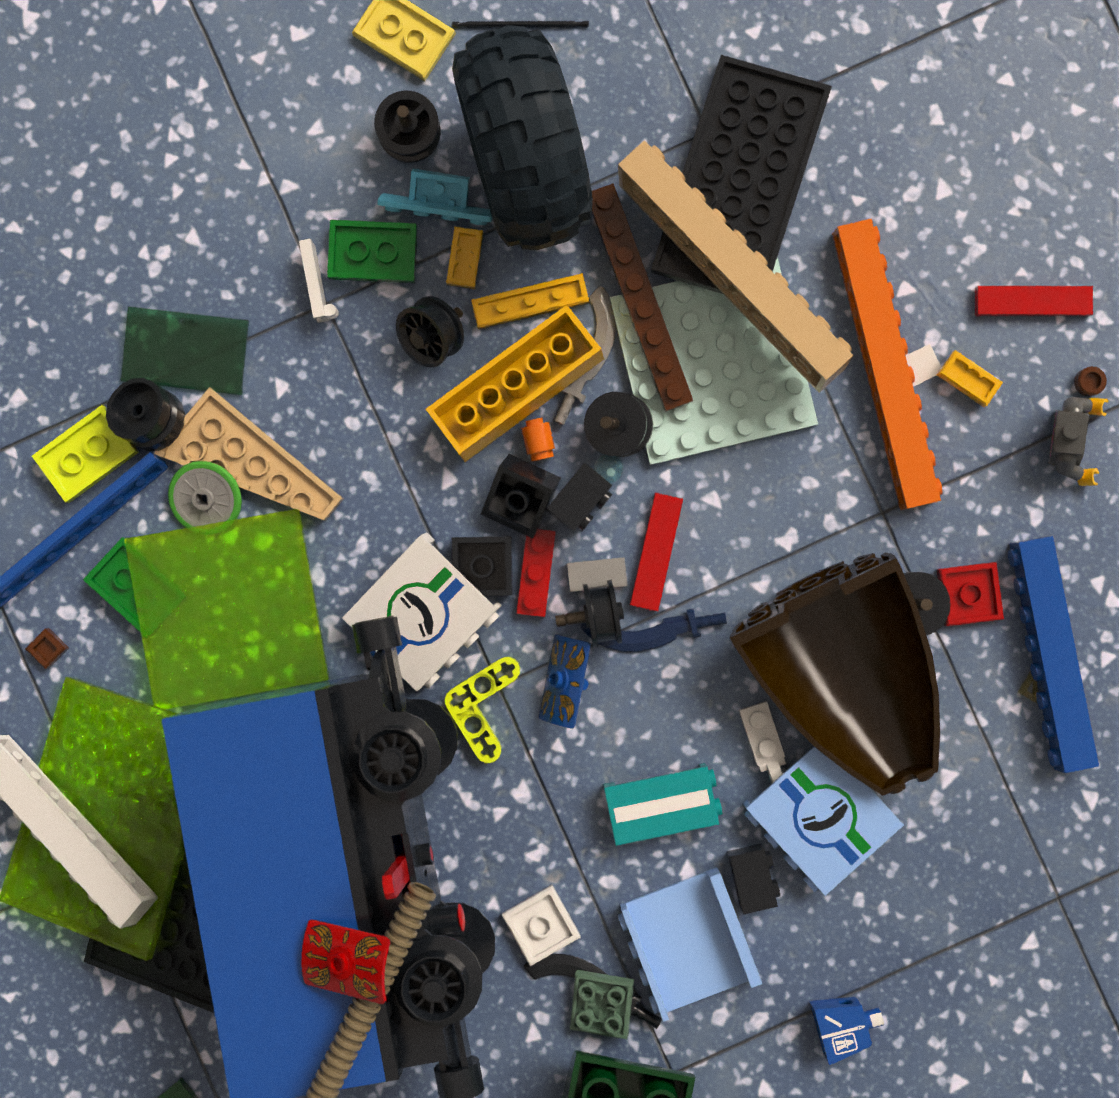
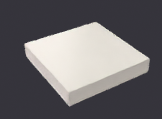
(541, 925)

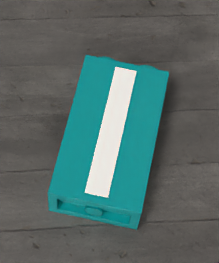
(663, 805)

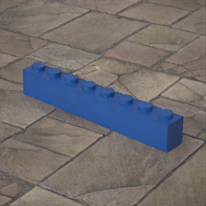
(1053, 654)

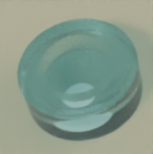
(609, 468)

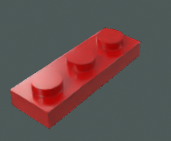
(536, 573)

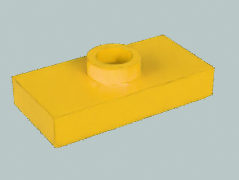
(464, 257)
(969, 378)

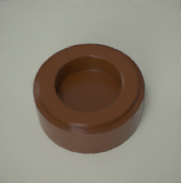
(1090, 381)

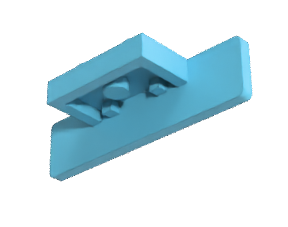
(438, 195)

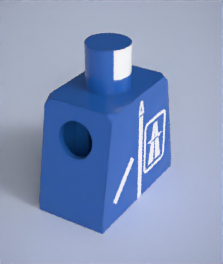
(843, 1026)

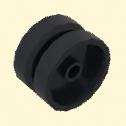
(145, 414)

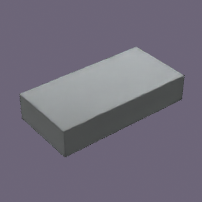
(597, 573)

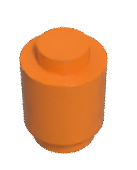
(538, 439)

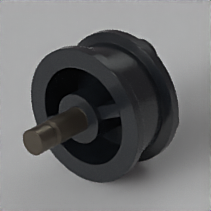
(407, 126)

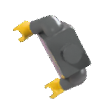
(1070, 438)

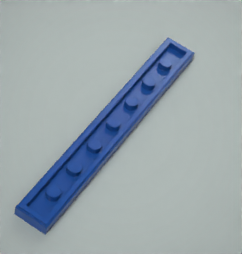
(80, 525)

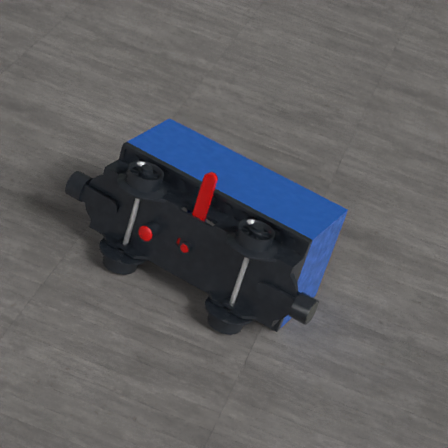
(318, 813)

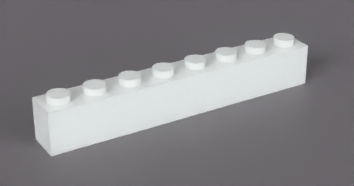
(71, 838)

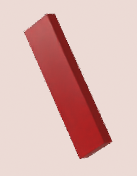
(1033, 300)
(656, 551)

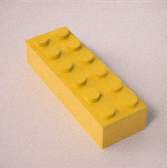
(516, 383)

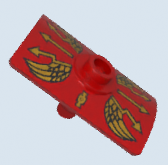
(345, 960)

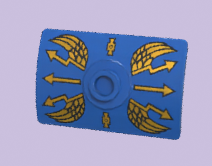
(565, 681)

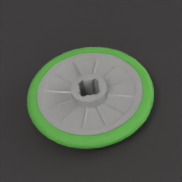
(199, 479)

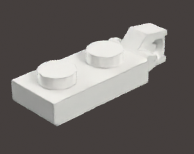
(763, 739)

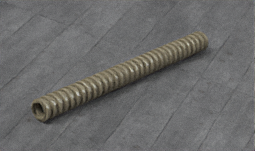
(362, 1012)

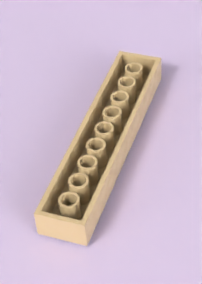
(733, 266)

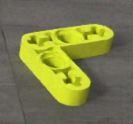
(471, 708)

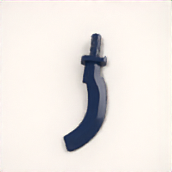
(662, 633)

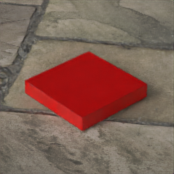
(972, 593)

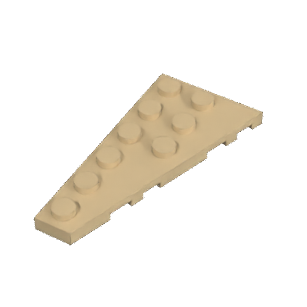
(224, 436)

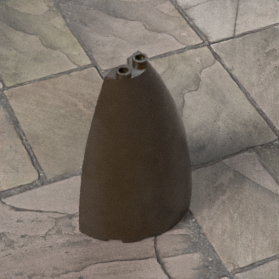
(851, 669)

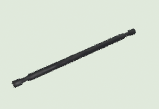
(520, 23)

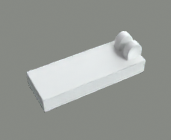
(314, 283)

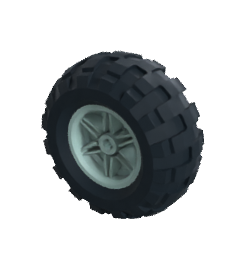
(523, 136)

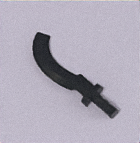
(568, 965)

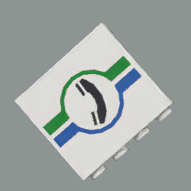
(433, 608)

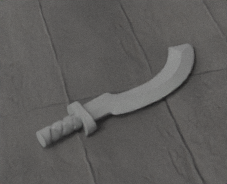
(604, 337)

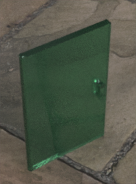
(186, 354)

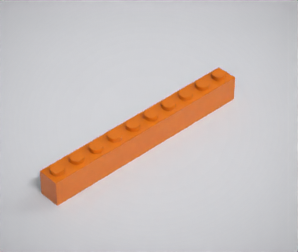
(886, 364)

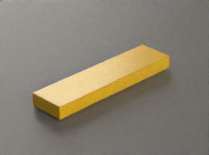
(530, 301)

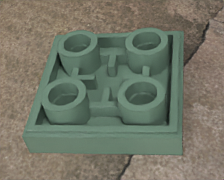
(602, 1004)

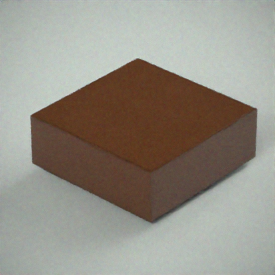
(47, 648)

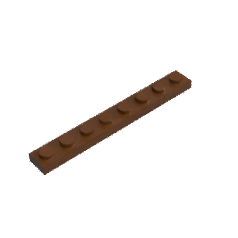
(639, 298)

